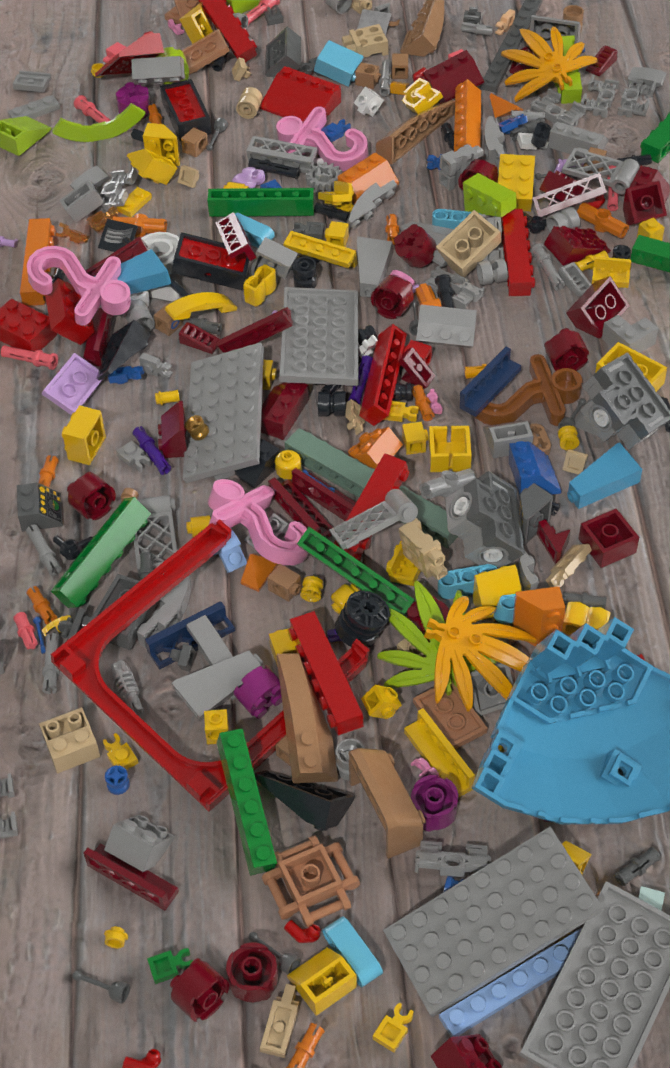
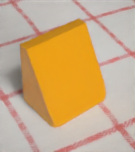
(398, 87)

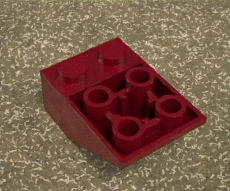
(574, 244)

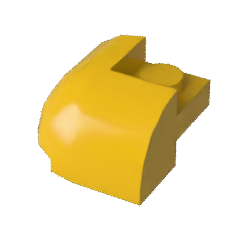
(421, 96)

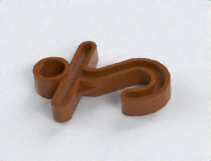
(545, 388)

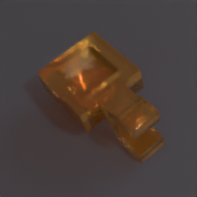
(98, 220)
(75, 236)

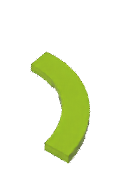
(102, 130)

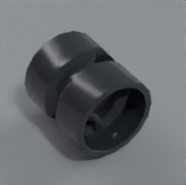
(304, 273)
(331, 403)

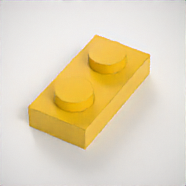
(135, 202)

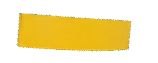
(184, 306)

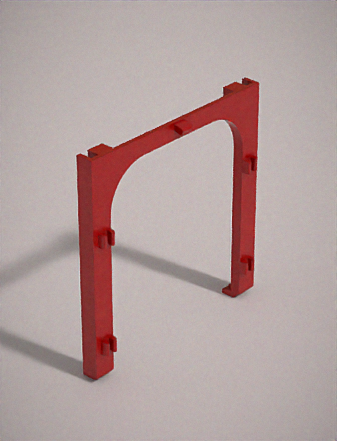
(82, 652)

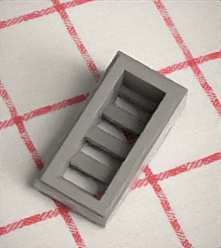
(576, 273)

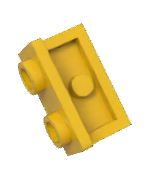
(342, 193)
(616, 268)
(401, 569)

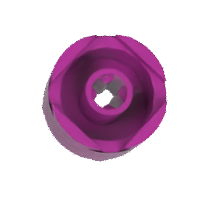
(133, 94)
(259, 691)
(436, 800)

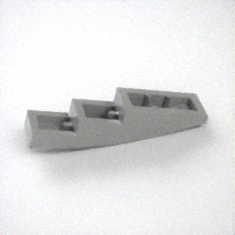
(209, 641)

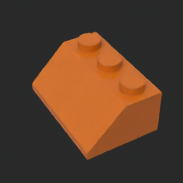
(366, 173)
(539, 612)

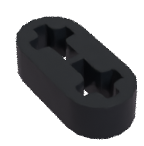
(540, 134)

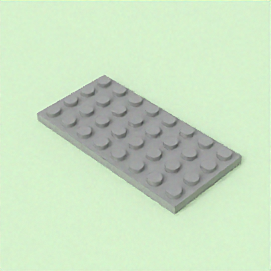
(322, 339)
(229, 400)
(492, 921)
(606, 988)

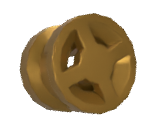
(196, 427)

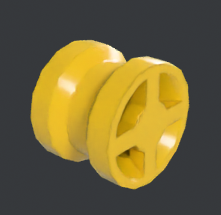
(568, 437)
(311, 589)

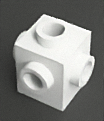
(368, 101)

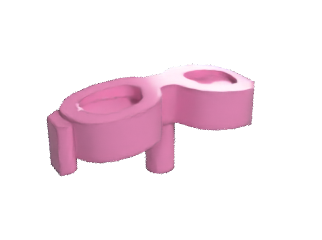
(176, 28)
(402, 275)
(435, 406)
(423, 765)

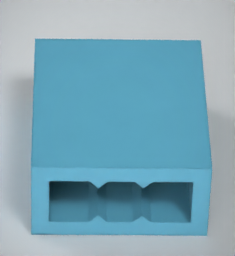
(338, 63)

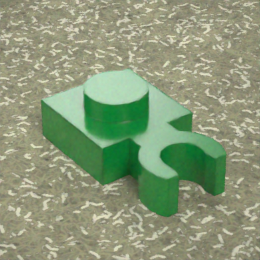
(165, 965)

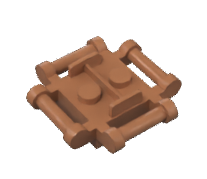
(310, 880)

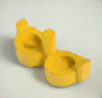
(54, 623)

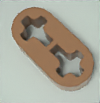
(541, 439)

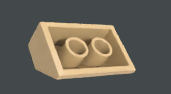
(469, 243)

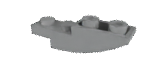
(493, 141)
(368, 202)
(171, 611)

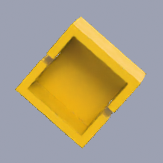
(452, 454)

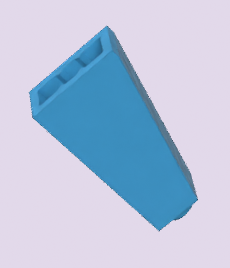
(144, 272)
(604, 477)

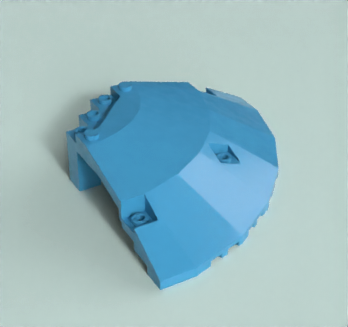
(570, 726)

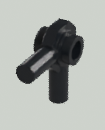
(535, 223)
(70, 548)

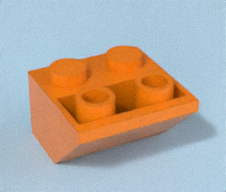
(374, 445)

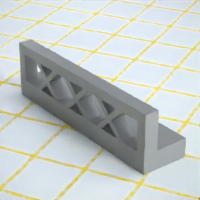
(280, 156)

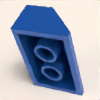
(532, 466)

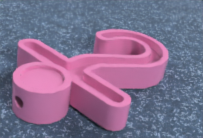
(309, 133)
(95, 291)
(235, 507)

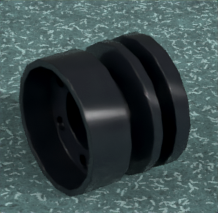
(362, 618)

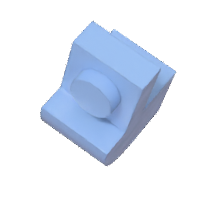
(232, 554)

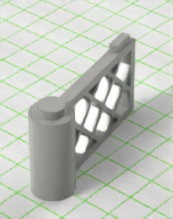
(620, 176)
(160, 508)
(394, 508)

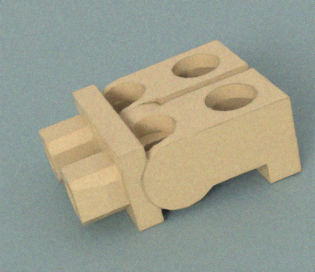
(367, 41)
(422, 550)

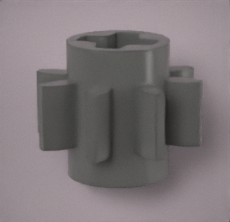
(472, 15)

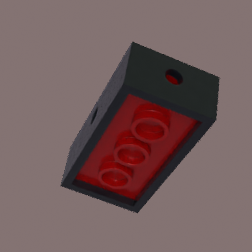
(185, 108)
(209, 262)

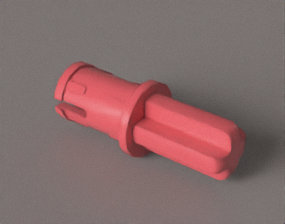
(25, 630)

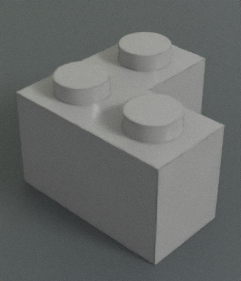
(275, 256)
(636, 336)

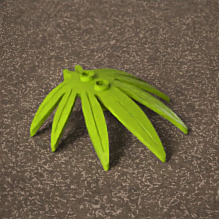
(427, 609)

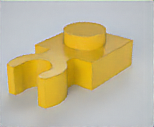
(399, 411)
(120, 754)
(392, 1031)

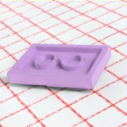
(72, 384)

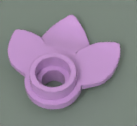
(250, 177)

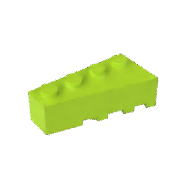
(573, 92)

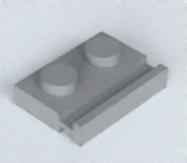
(31, 81)

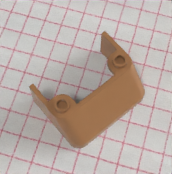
(388, 797)

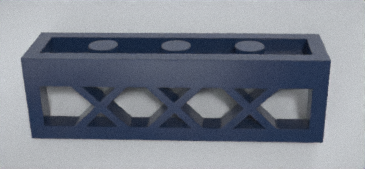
(489, 383)
(178, 633)

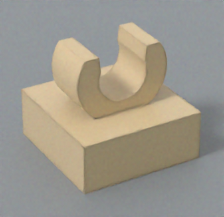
(240, 70)
(188, 176)
(574, 462)

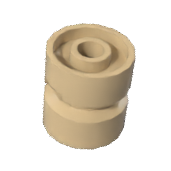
(249, 103)

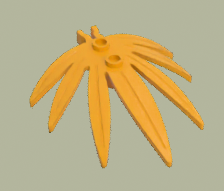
(551, 64)
(462, 638)

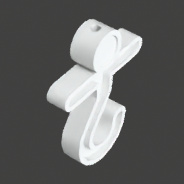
(158, 243)

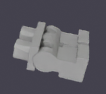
(454, 163)

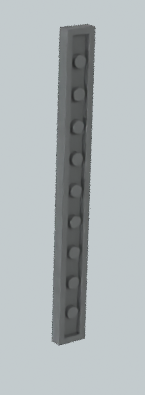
(512, 41)

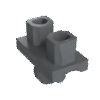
(70, 628)

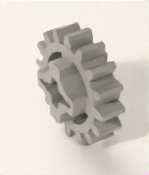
(322, 176)

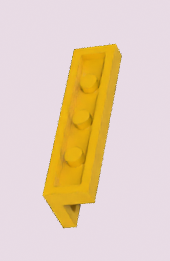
(321, 249)
(439, 752)

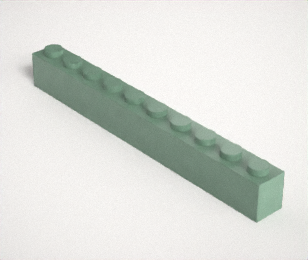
(354, 476)

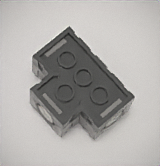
(624, 403)
(487, 520)

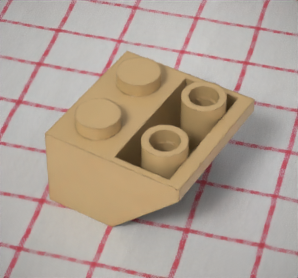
(69, 740)

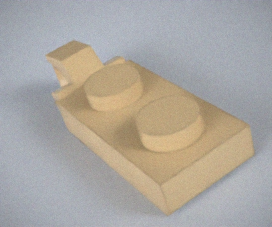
(567, 564)
(280, 1023)

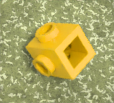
(381, 702)

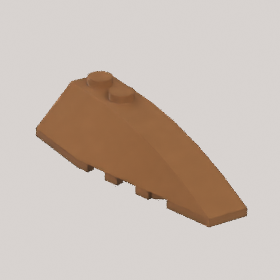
(425, 30)
(413, 131)
(306, 728)

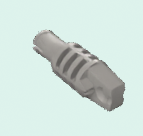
(126, 685)

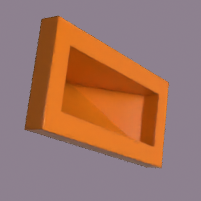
(502, 107)
(257, 571)

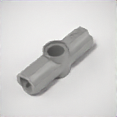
(446, 483)

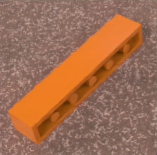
(467, 115)
(38, 236)

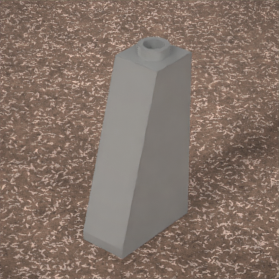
(373, 263)
(214, 684)

